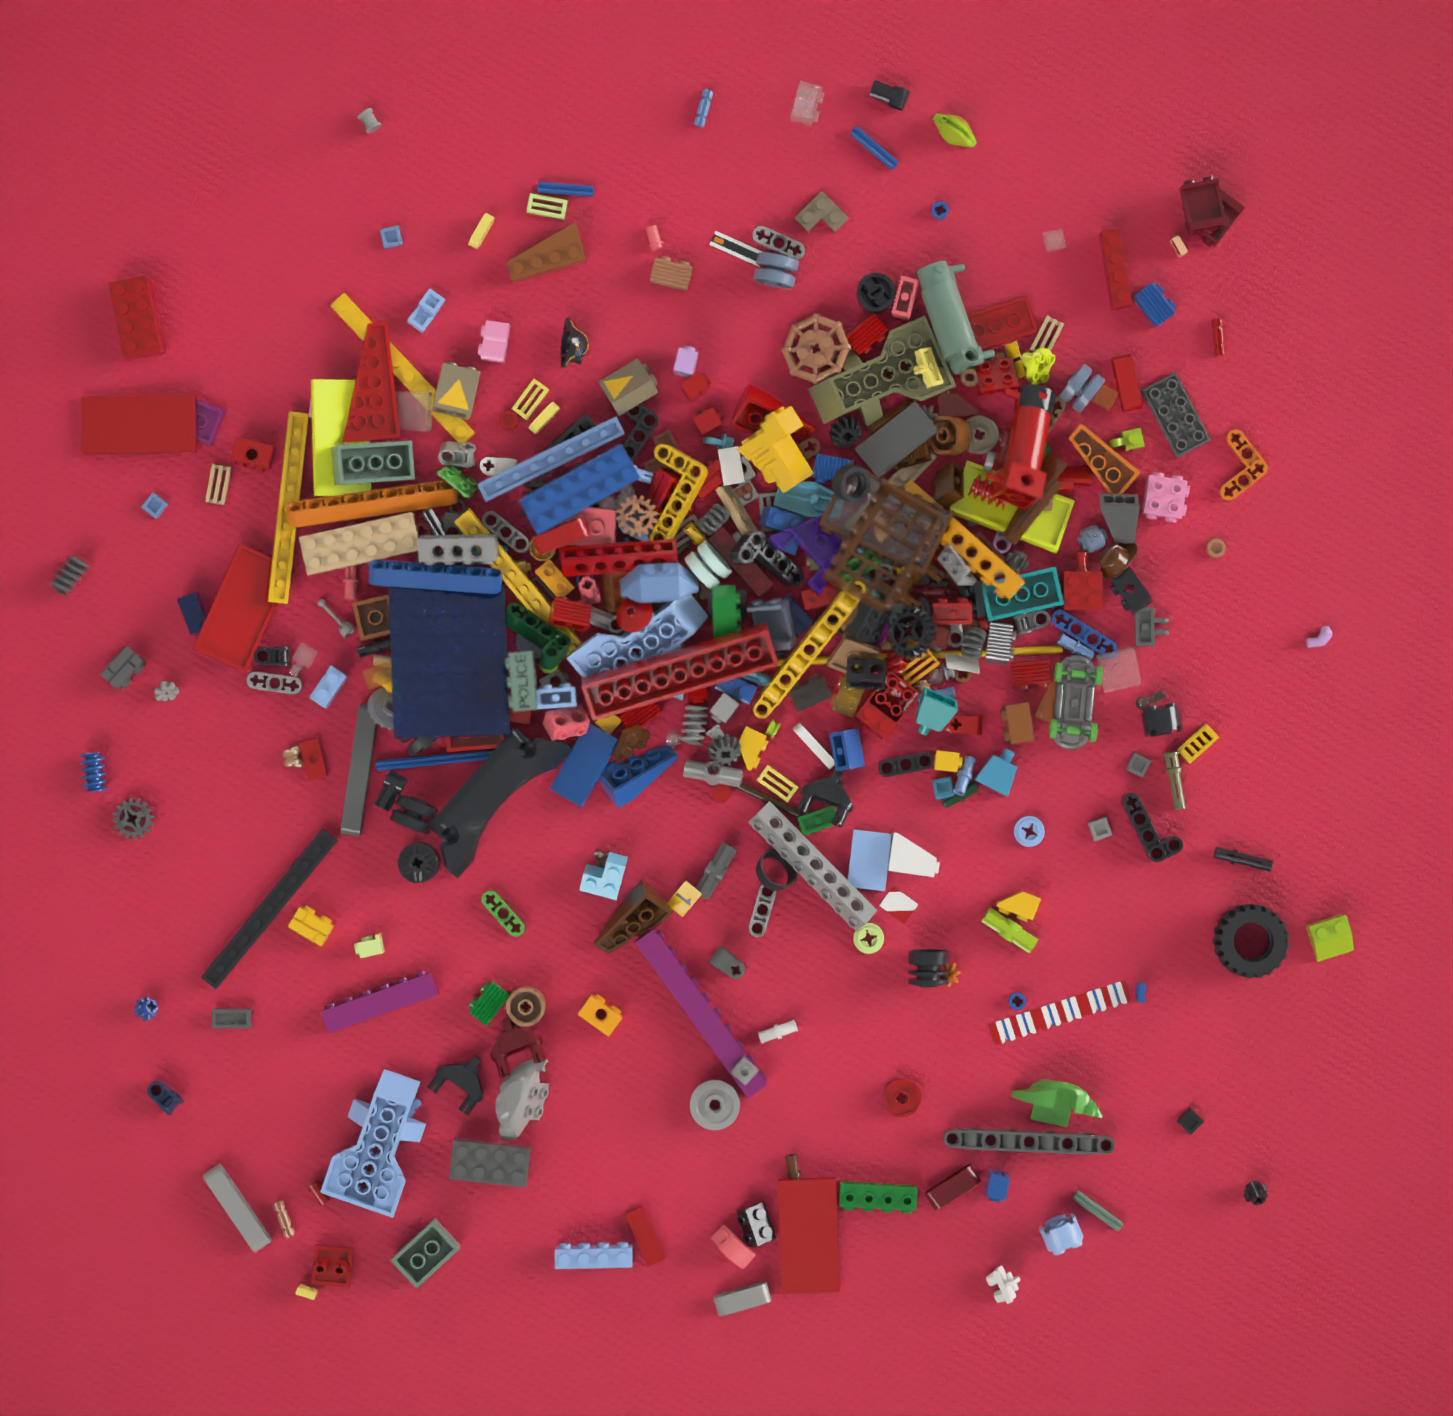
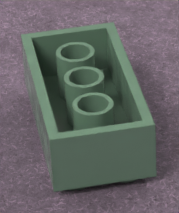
(372, 462)

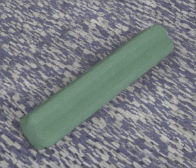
(1097, 1210)

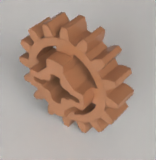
(635, 508)

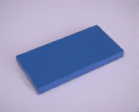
(584, 765)

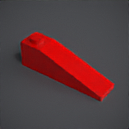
(755, 406)

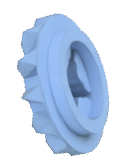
(1031, 840)

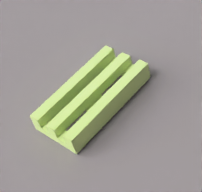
(543, 213)

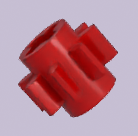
(895, 662)

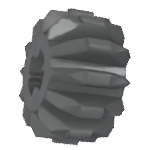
(713, 519)
(973, 643)
(724, 749)

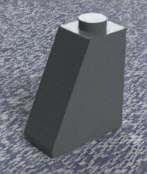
(1121, 515)

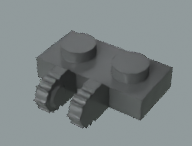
(1145, 627)

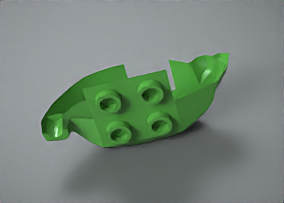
(1055, 1100)

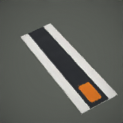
(735, 247)

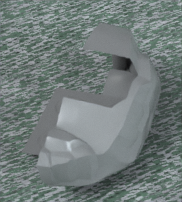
(521, 1098)

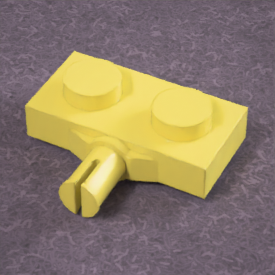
(928, 367)

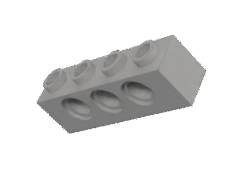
(487, 542)

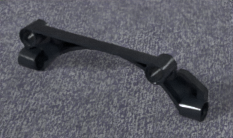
(474, 804)

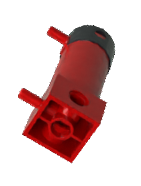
(1021, 477)

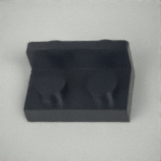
(976, 595)

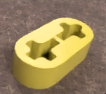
(481, 231)
(547, 414)

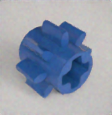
(146, 1008)

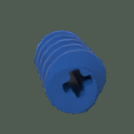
(93, 772)

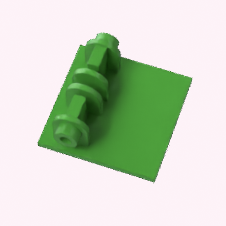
(455, 477)

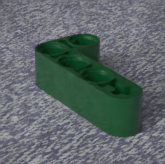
(540, 633)

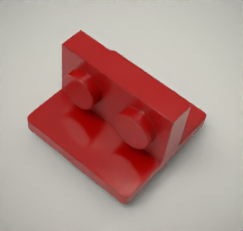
(996, 375)

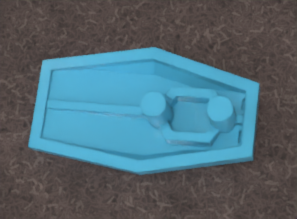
(804, 499)

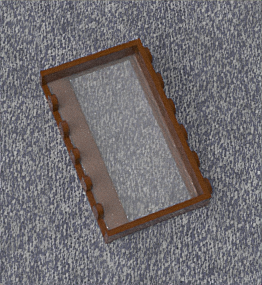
(842, 516)

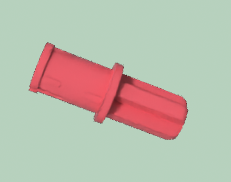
(350, 583)

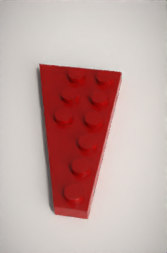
(373, 400)

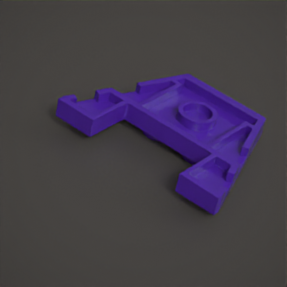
(816, 543)

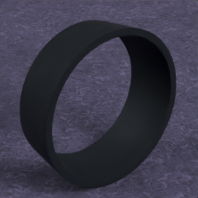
(792, 874)

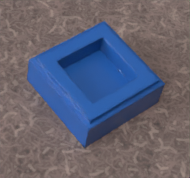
(1140, 992)

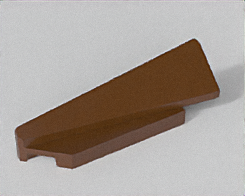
(1024, 518)

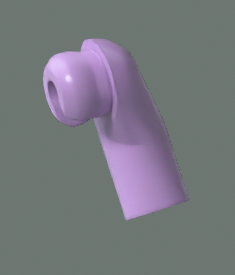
(1322, 639)

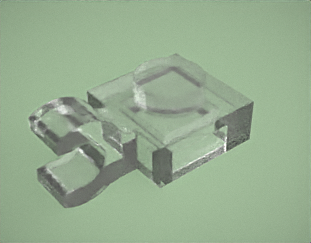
(304, 657)

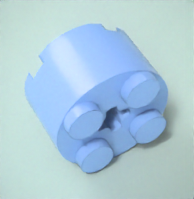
(1061, 1233)

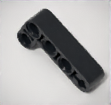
(640, 427)
(788, 572)
(1147, 825)

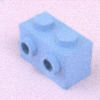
(556, 697)

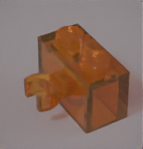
(612, 591)

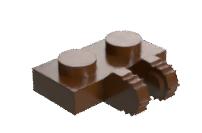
(631, 738)

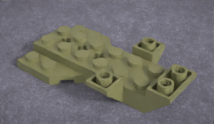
(863, 384)

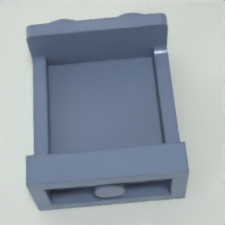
(778, 619)

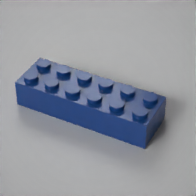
(579, 489)

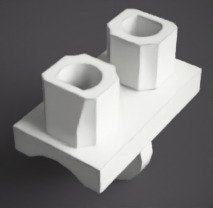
(1006, 1283)

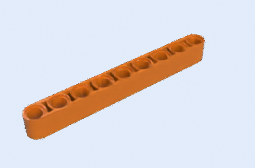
(371, 503)

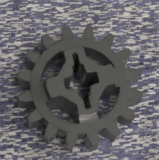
(138, 827)

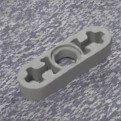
(763, 241)
(288, 690)

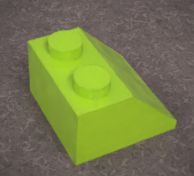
(1330, 937)

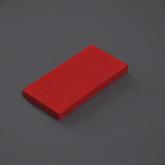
(1003, 323)

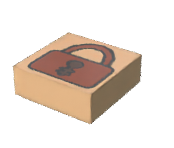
(1178, 246)

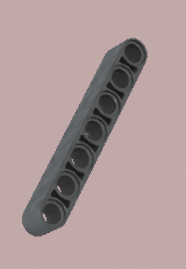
(359, 773)

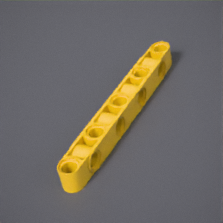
(799, 659)

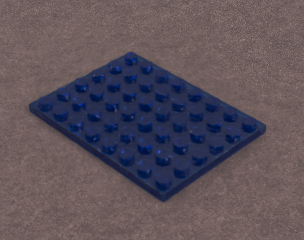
(448, 663)

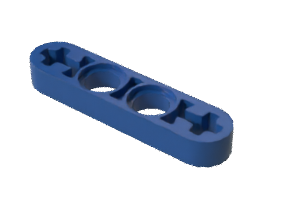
(1085, 631)

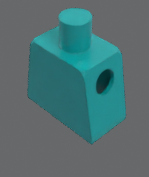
(934, 711)

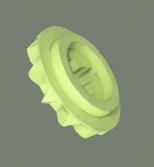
(877, 942)

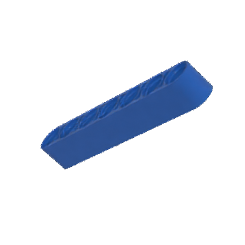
(435, 576)

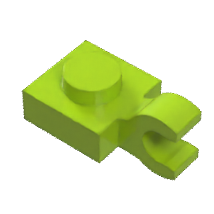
(1130, 440)

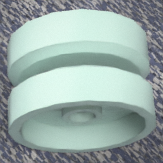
(708, 564)

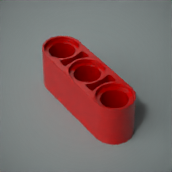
(1126, 382)
(560, 536)

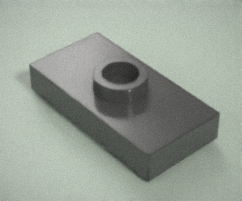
(231, 1018)

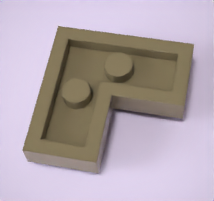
(821, 208)

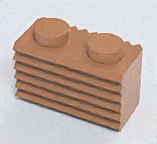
(671, 273)

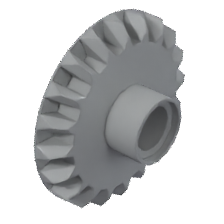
(380, 708)
(714, 1118)

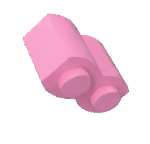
(494, 342)

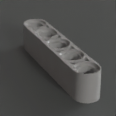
(237, 1208)

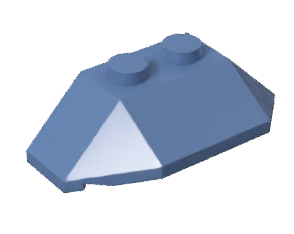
(658, 583)

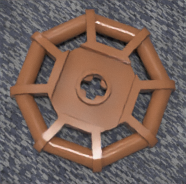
(813, 338)

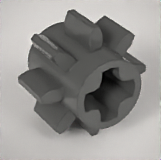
(1016, 560)

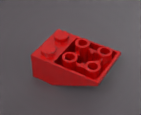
(888, 706)

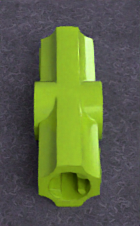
(1009, 930)

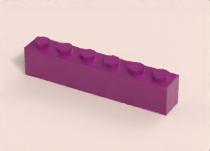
(380, 1002)

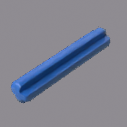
(874, 148)
(565, 189)

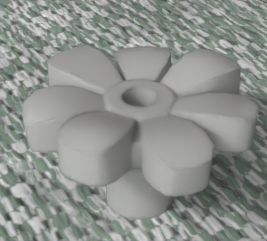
(166, 691)

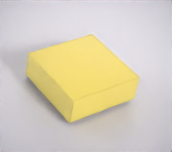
(306, 1291)

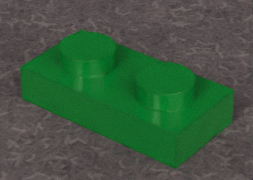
(816, 820)

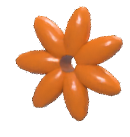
(952, 973)

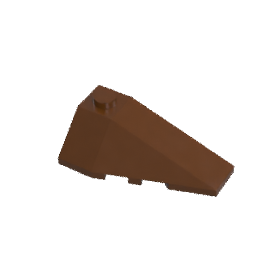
(636, 914)

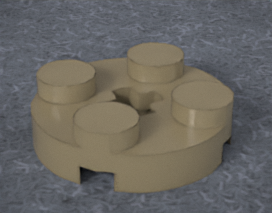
(990, 438)

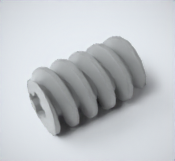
(694, 725)

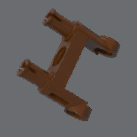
(904, 596)

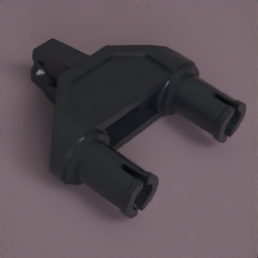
(829, 792)
(465, 1077)

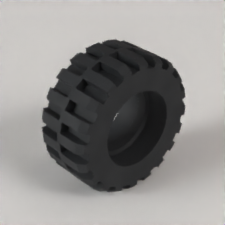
(1276, 946)

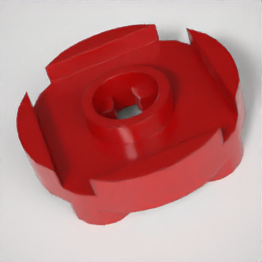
(895, 1106)

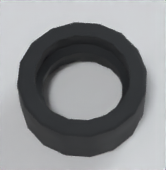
(862, 487)

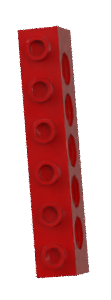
(616, 557)

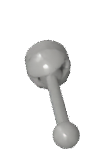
(345, 627)

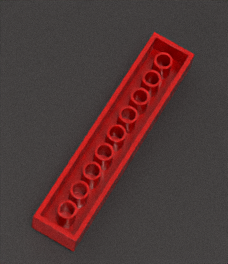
(679, 671)

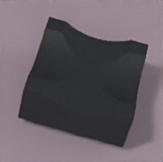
(868, 623)

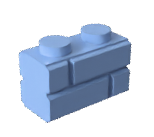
(328, 687)

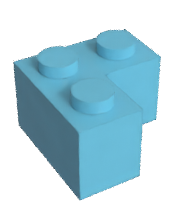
(605, 881)

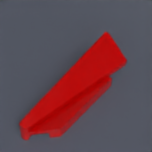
(1074, 476)

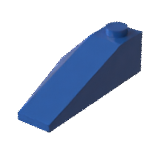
(629, 778)

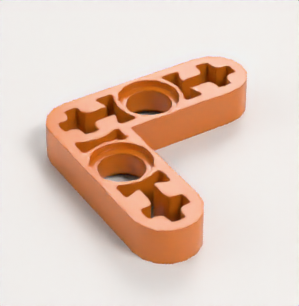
(1248, 463)

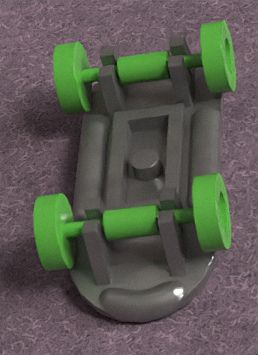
(1074, 702)

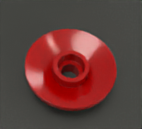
(638, 619)

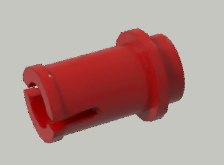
(315, 1187)

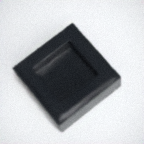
(1190, 1121)

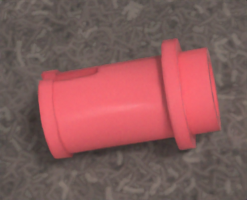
(654, 238)

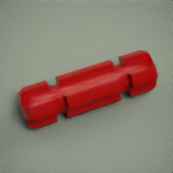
(1218, 337)

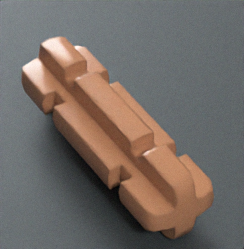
(283, 1219)

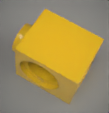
(947, 761)

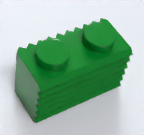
(489, 1002)

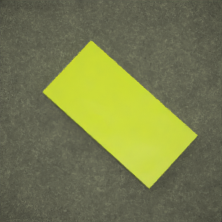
(329, 417)
(1045, 530)

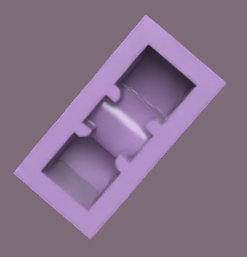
(686, 361)

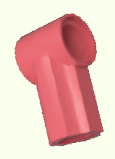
(589, 591)

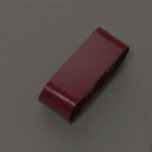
(952, 1187)

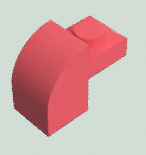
(733, 1247)

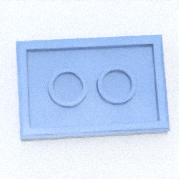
(869, 859)

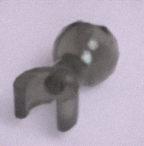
(1143, 701)

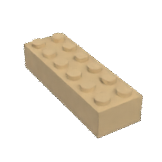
(360, 543)

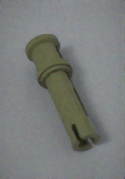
(1179, 803)

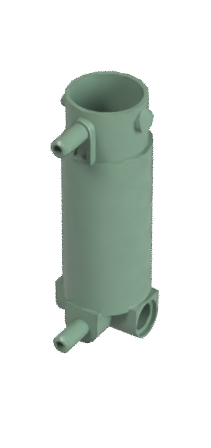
(950, 317)

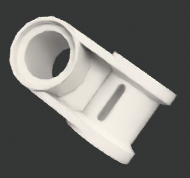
(500, 465)

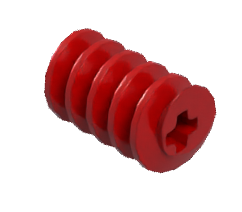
(985, 490)

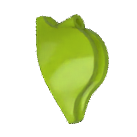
(954, 130)

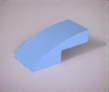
(426, 310)

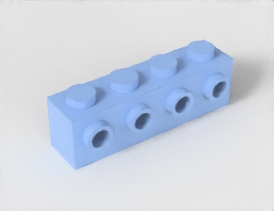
(594, 1256)

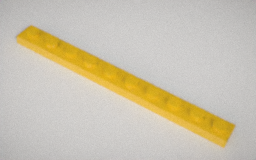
(402, 368)
(289, 492)
(514, 577)

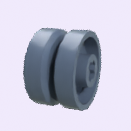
(775, 270)
(1080, 387)

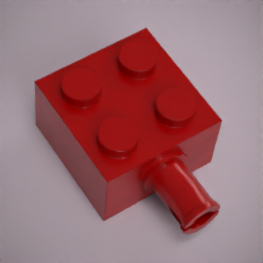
(1082, 587)

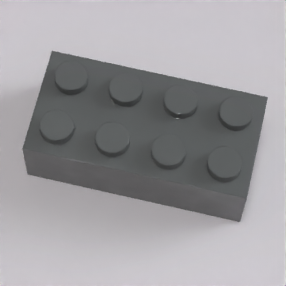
(490, 1162)

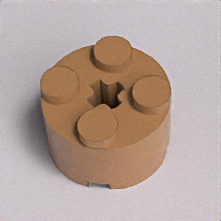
(519, 997)

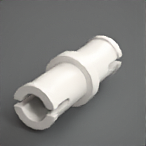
(778, 1031)

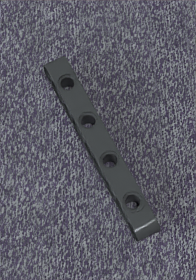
(1042, 1141)

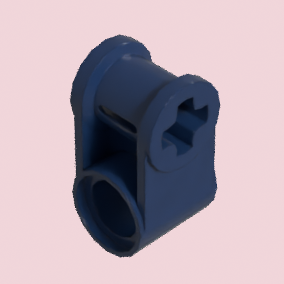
(165, 1096)

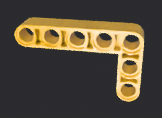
(679, 493)

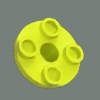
(1038, 365)

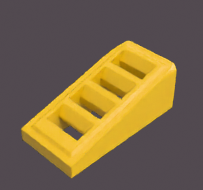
(1208, 743)

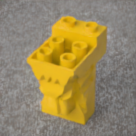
(775, 450)

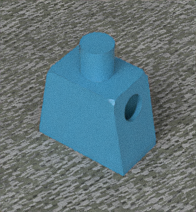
(998, 772)

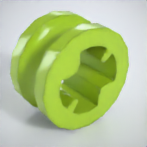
(772, 729)

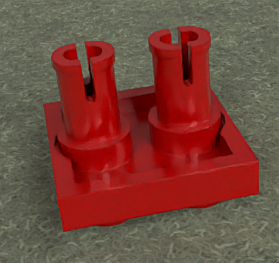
(332, 1265)

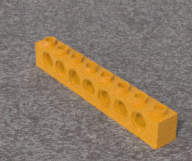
(1004, 589)

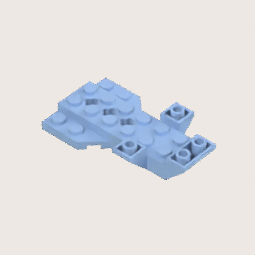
(665, 633)
(383, 1126)

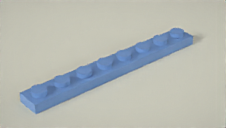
(550, 458)

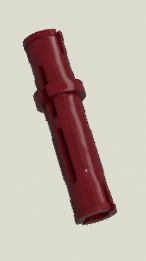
(927, 591)

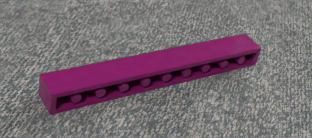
(697, 1007)

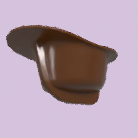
(1116, 558)

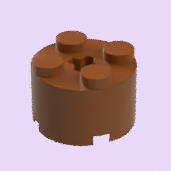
(952, 436)

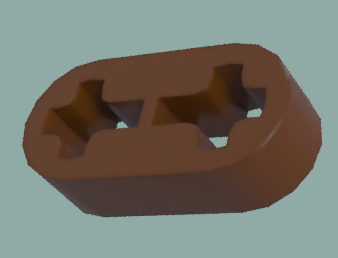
(805, 444)

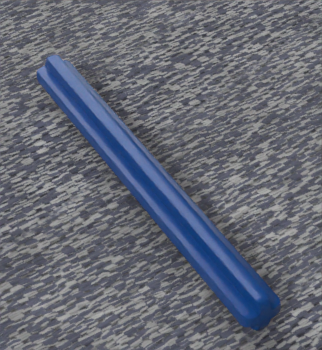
(432, 760)

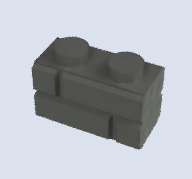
(123, 668)

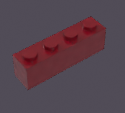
(748, 572)

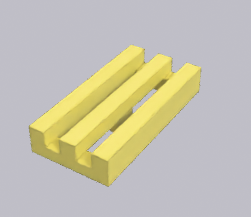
(537, 402)
(764, 774)

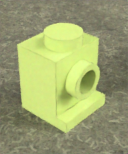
(369, 946)

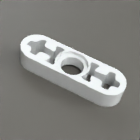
(814, 745)

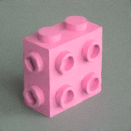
(1165, 497)

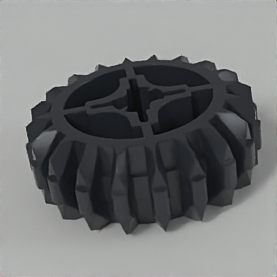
(922, 622)

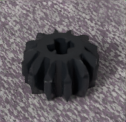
(845, 431)

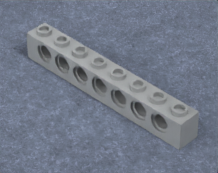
(813, 866)

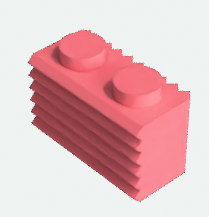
(904, 298)

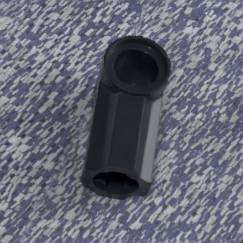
(894, 96)
(391, 788)

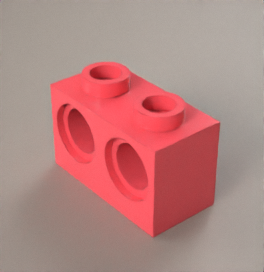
(566, 722)

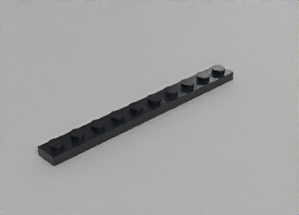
(269, 908)

